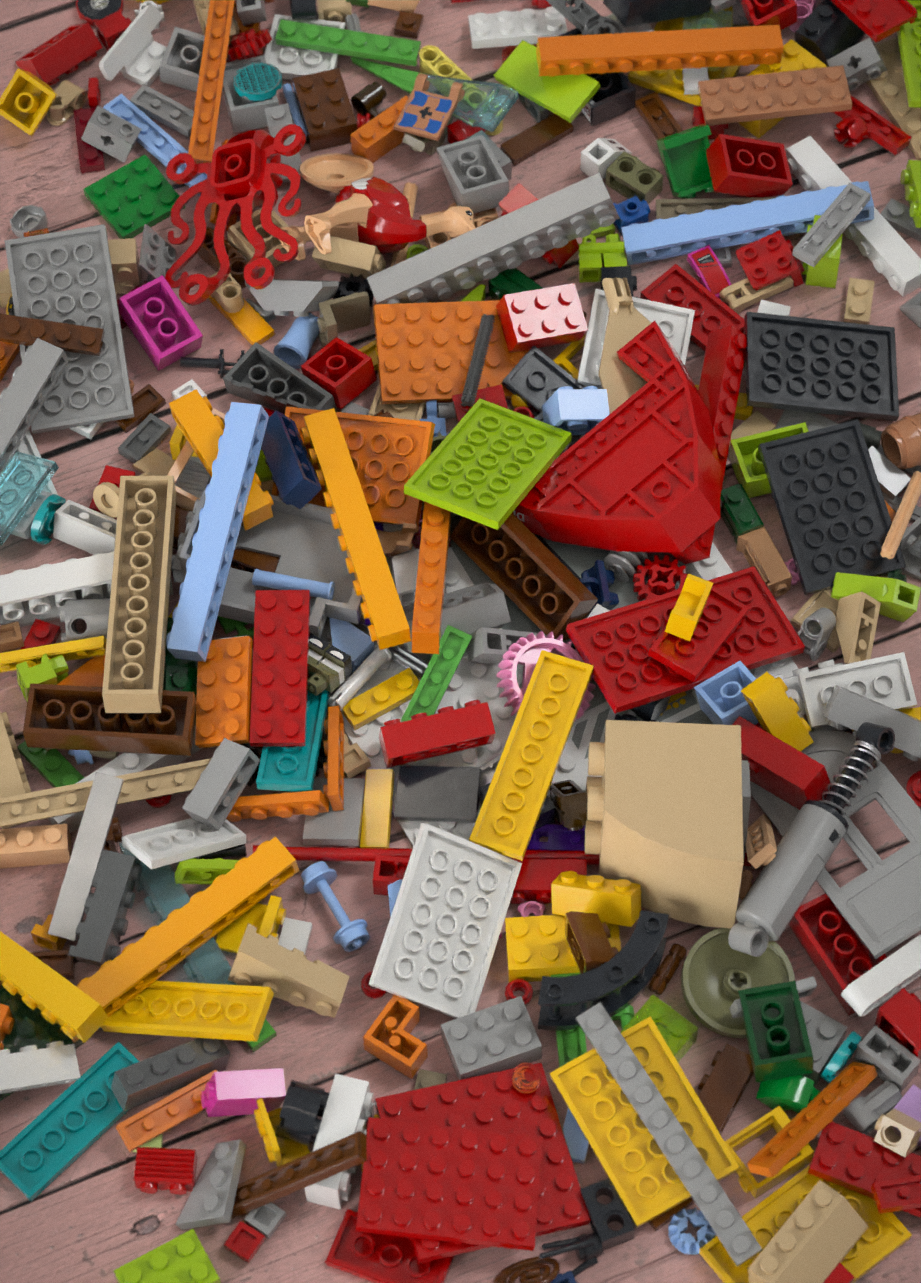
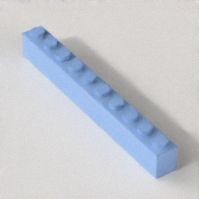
(732, 224)
(217, 532)

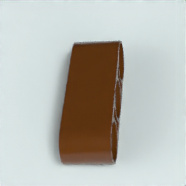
(236, 259)

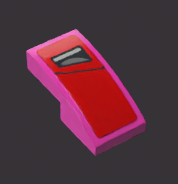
(709, 270)

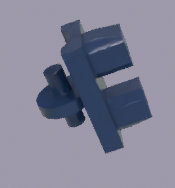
(598, 581)

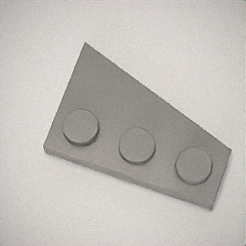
(216, 1188)

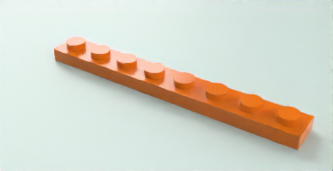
(210, 80)

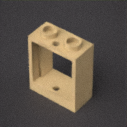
(350, 257)

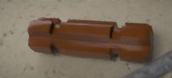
(667, 969)

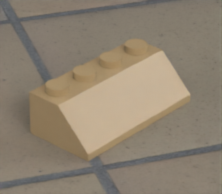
(810, 1240)

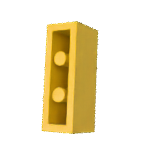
(776, 711)
(612, 900)

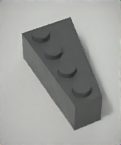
(274, 384)
(107, 908)

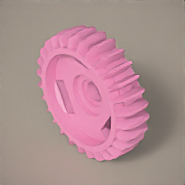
(526, 652)

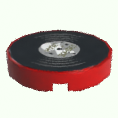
(97, 9)

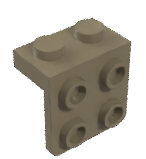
(342, 316)

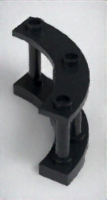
(613, 983)

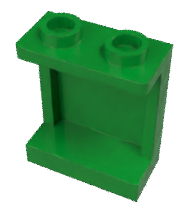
(687, 161)

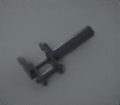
(209, 362)

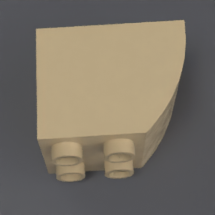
(670, 815)

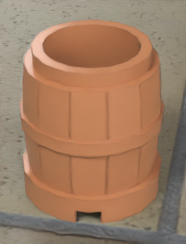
(903, 442)

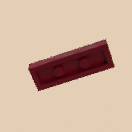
(90, 158)

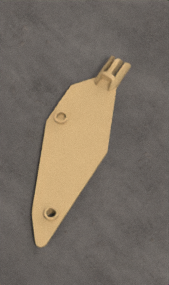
(622, 326)

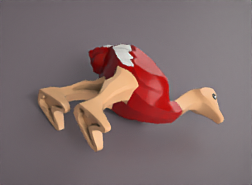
(377, 216)

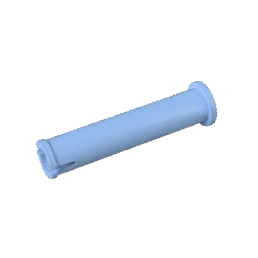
(287, 582)

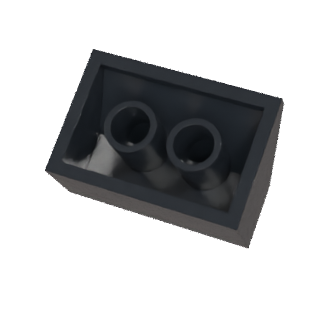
(828, 32)

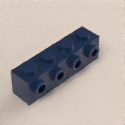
(289, 461)

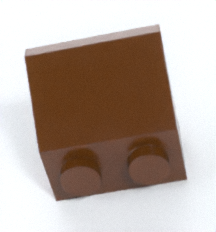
(588, 940)

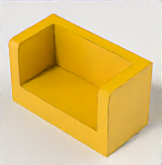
(689, 607)

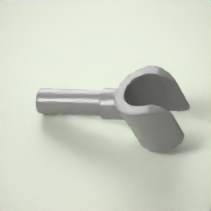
(267, 315)

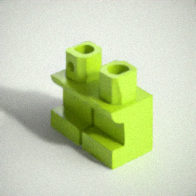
(595, 254)
(47, 672)

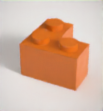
(391, 1037)

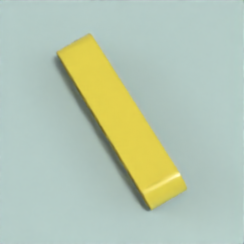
(436, 63)

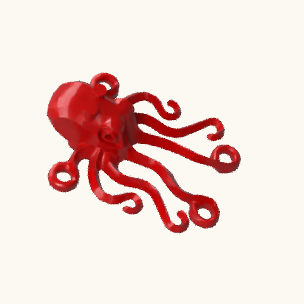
(238, 180)

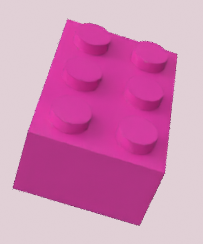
(160, 322)

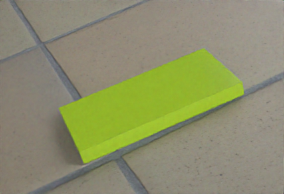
(559, 94)

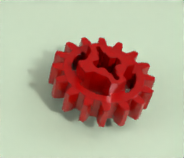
(248, 44)
(661, 576)

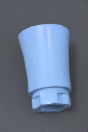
(298, 341)

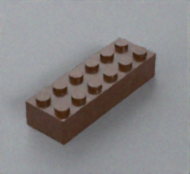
(526, 573)
(77, 721)

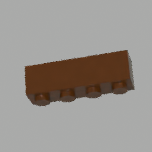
(725, 1084)

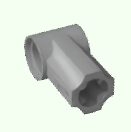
(866, 1111)

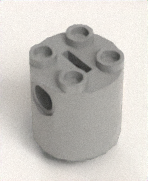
(93, 611)

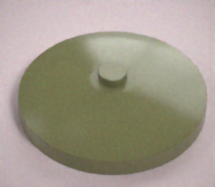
(717, 972)

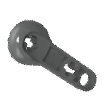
(586, 18)

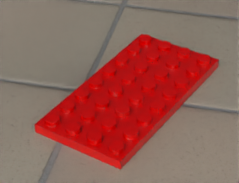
(621, 639)

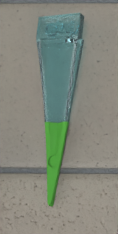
(483, 102)

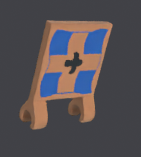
(427, 112)

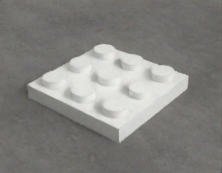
(297, 61)

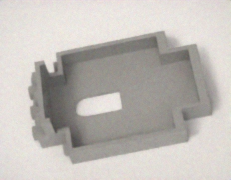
(306, 550)

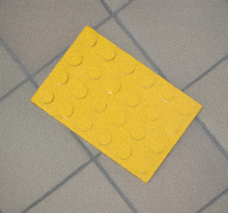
(620, 1137)
(880, 1240)

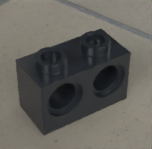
(603, 1214)

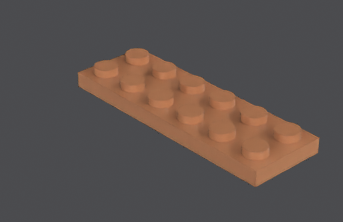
(774, 95)

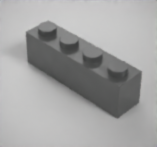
(168, 1071)

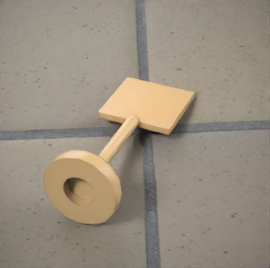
(153, 464)

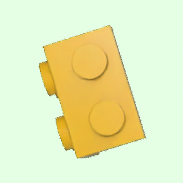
(263, 917)
(276, 1148)

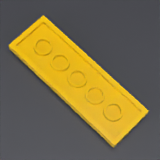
(194, 1011)

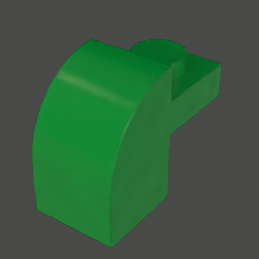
(788, 1093)

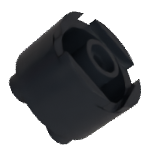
(301, 1112)

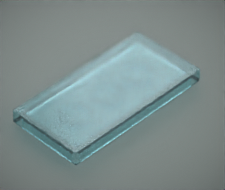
(20, 486)

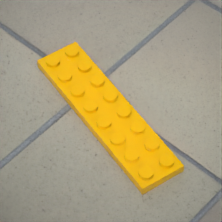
(531, 755)

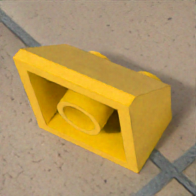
(26, 101)

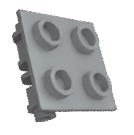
(155, 254)

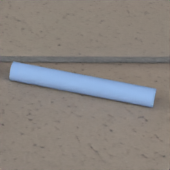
(293, 106)

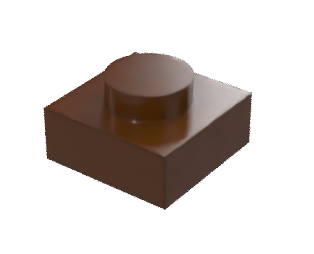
(408, 24)

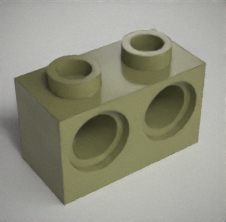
(634, 178)

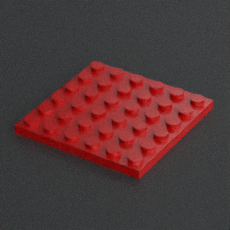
(495, 1105)

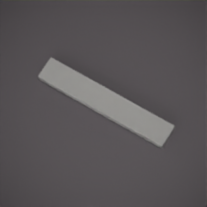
(85, 856)

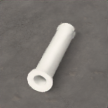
(360, 677)

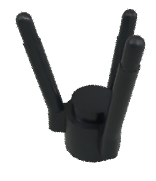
(585, 1246)

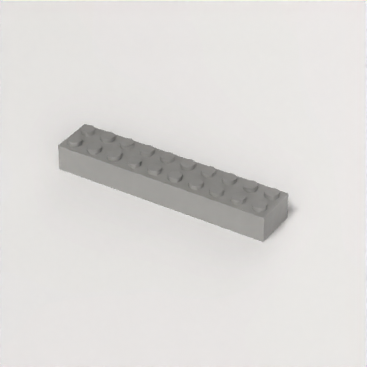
(497, 245)

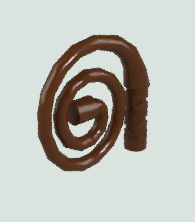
(529, 1271)

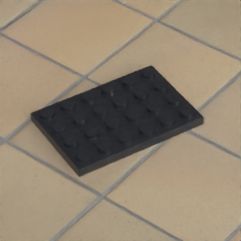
(821, 366)
(829, 504)

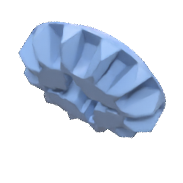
(685, 1242)

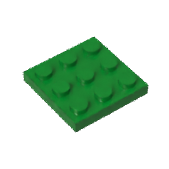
(133, 197)

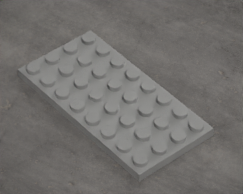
(72, 282)

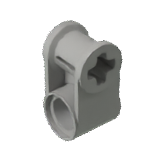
(816, 632)

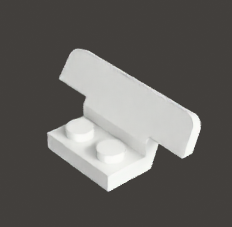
(136, 51)

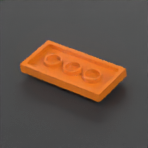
(224, 692)

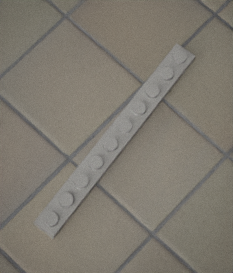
(669, 1134)

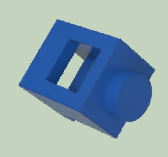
(631, 212)

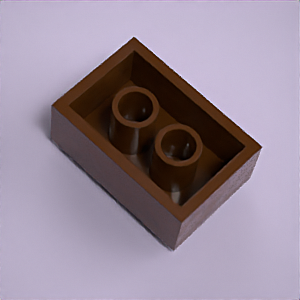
(325, 109)

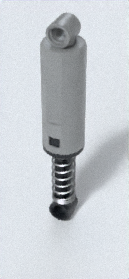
(805, 849)

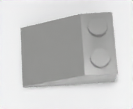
(244, 113)
(473, 174)

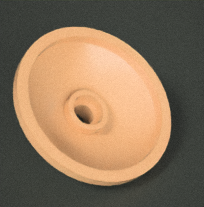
(335, 171)

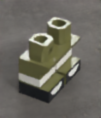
(326, 666)

